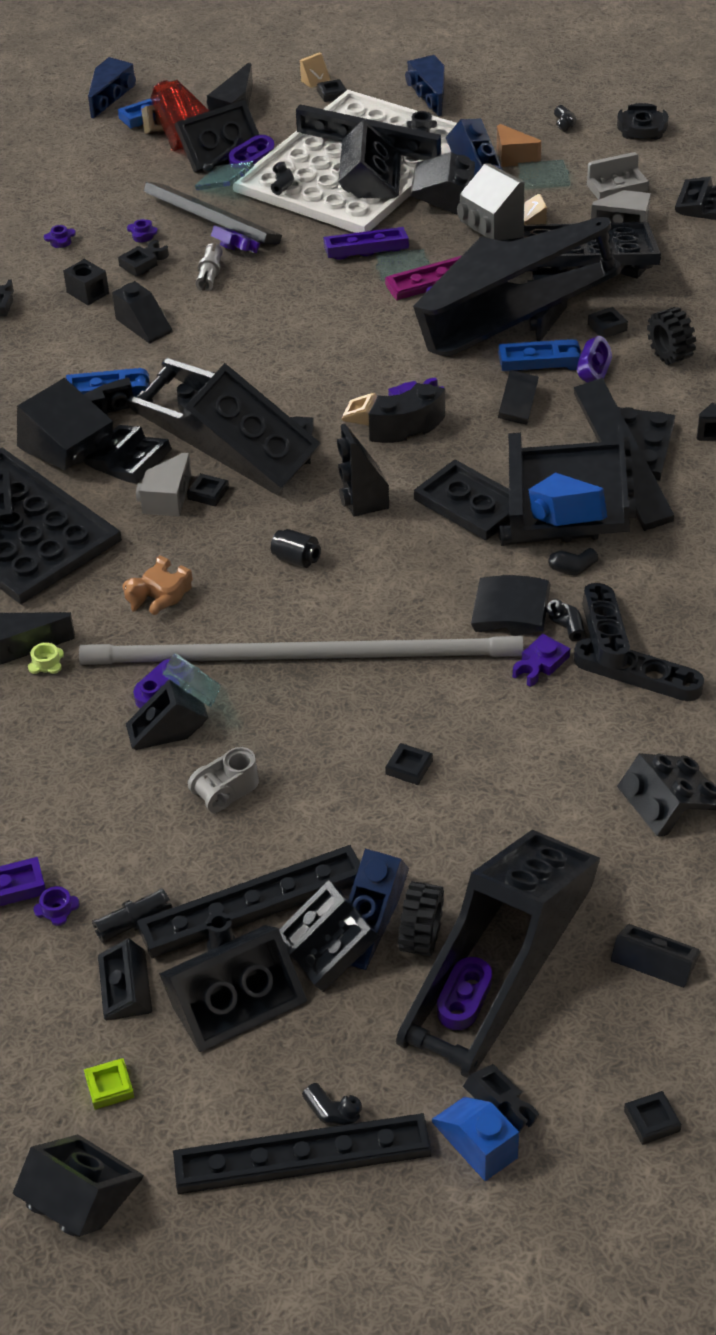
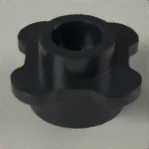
(421, 121)

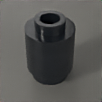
(295, 547)

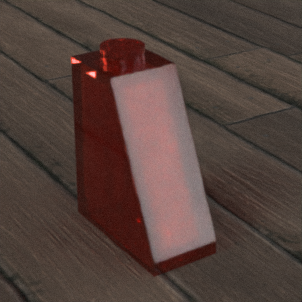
(172, 104)

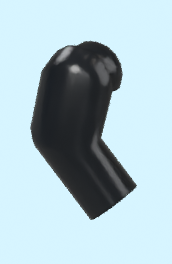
(566, 118)
(283, 177)
(572, 563)
(568, 617)
(329, 1111)

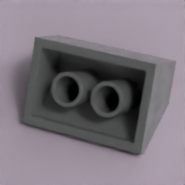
(493, 204)

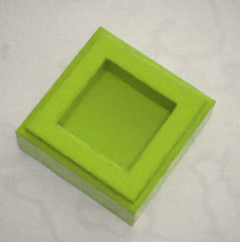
(109, 1083)

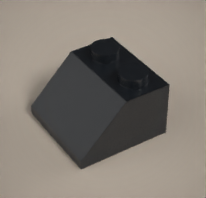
(442, 180)
(75, 1184)

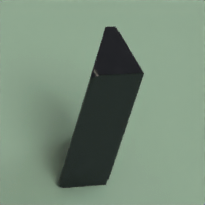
(655, 955)
(124, 981)

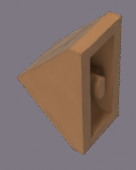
(516, 147)

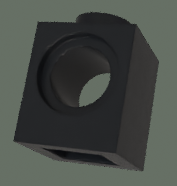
(86, 282)

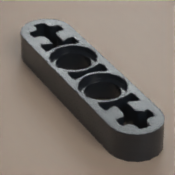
(605, 626)
(641, 665)

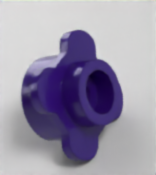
(142, 230)
(59, 236)
(52, 897)

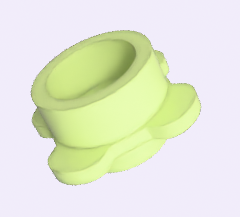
(45, 658)

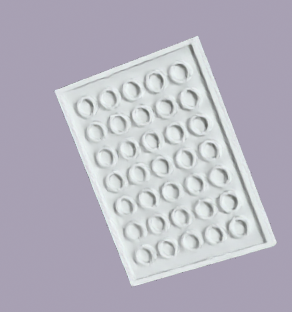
(317, 164)

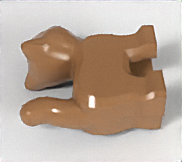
(159, 584)

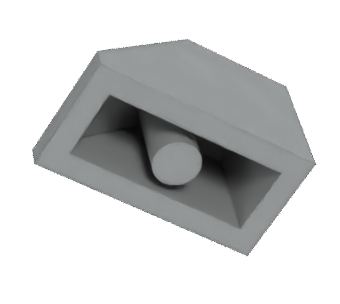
(623, 207)
(165, 486)

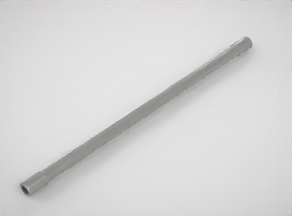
(495, 646)

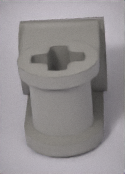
(226, 779)

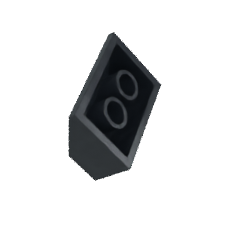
(369, 164)
(234, 987)

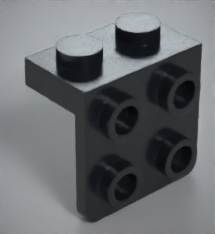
(664, 788)

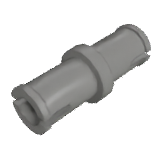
(209, 267)

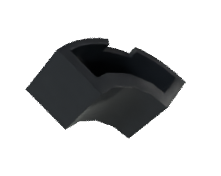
(406, 414)

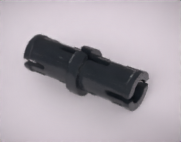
(127, 916)

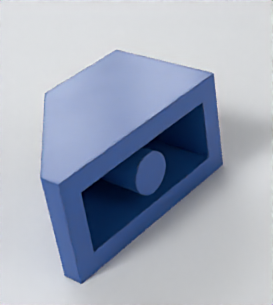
(567, 501)
(479, 1135)

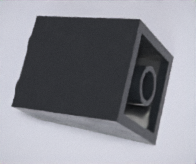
(62, 426)

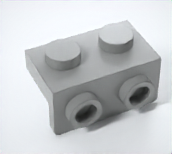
(615, 175)

